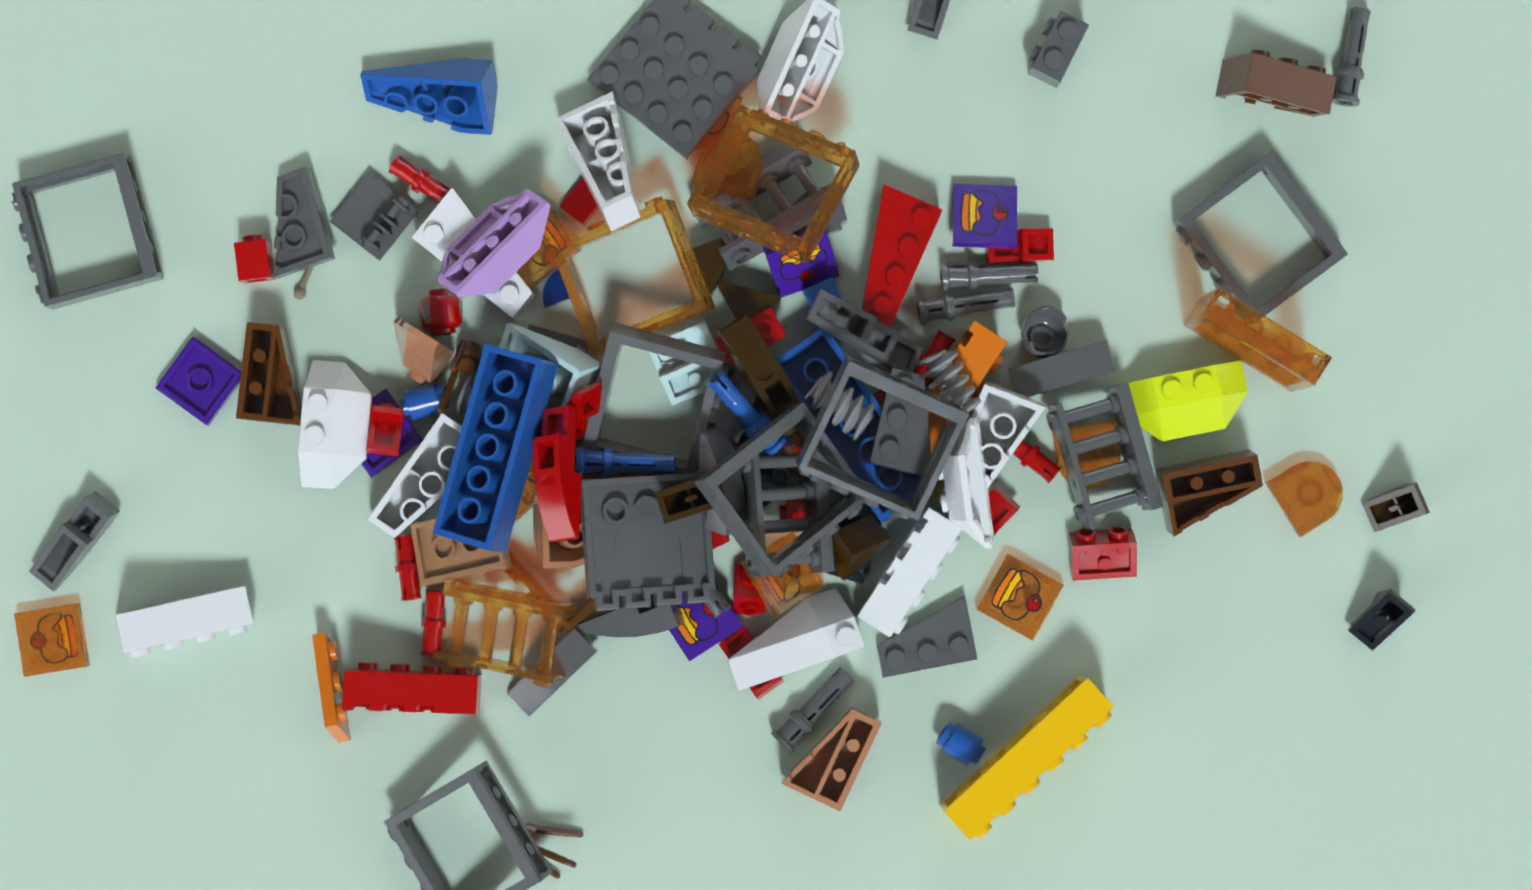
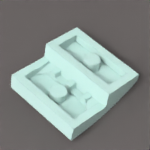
(681, 378)

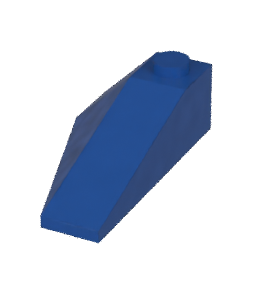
(447, 91)

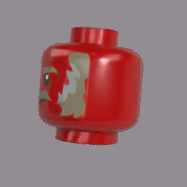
(440, 312)

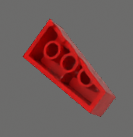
(898, 245)
(411, 690)

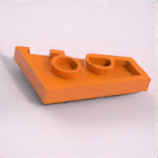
(330, 687)

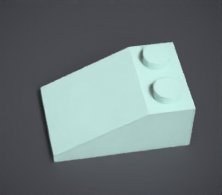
(574, 367)

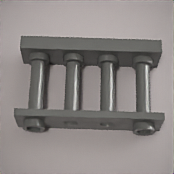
(776, 168)
(1135, 463)
(813, 494)

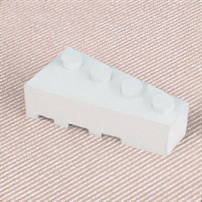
(600, 151)
(1003, 422)
(420, 480)
(909, 571)
(183, 620)

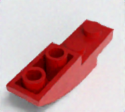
(554, 475)

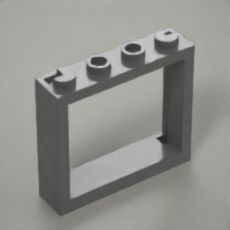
(1299, 206)
(32, 232)
(666, 346)
(872, 494)
(802, 545)
(501, 814)

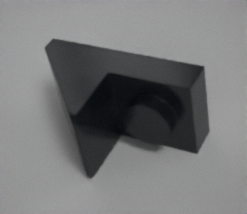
(1381, 618)

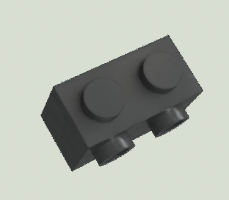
(1055, 55)

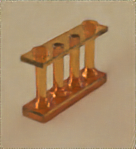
(523, 607)

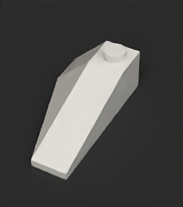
(805, 636)

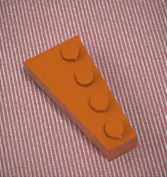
(979, 353)

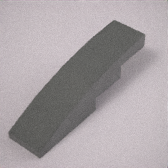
(863, 332)

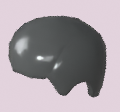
(1045, 331)

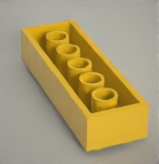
(1026, 757)

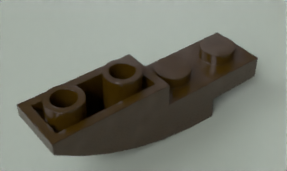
(759, 368)

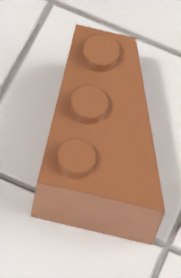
(835, 760)

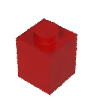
(254, 259)

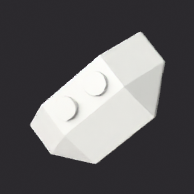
(801, 61)
(332, 425)
(967, 486)

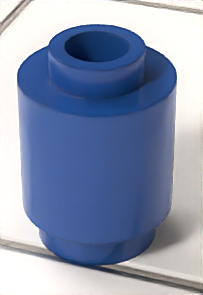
(423, 400)
(961, 743)

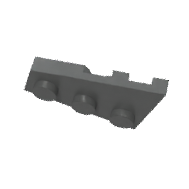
(302, 230)
(902, 432)
(931, 643)

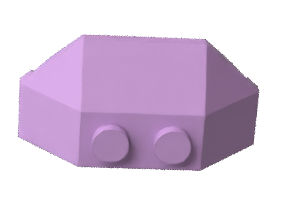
(495, 245)

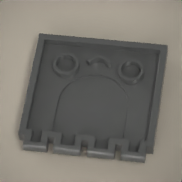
(677, 72)
(637, 554)

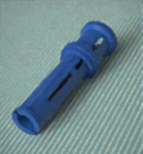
(743, 409)
(609, 462)

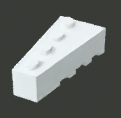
(445, 226)

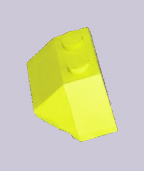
(1189, 400)

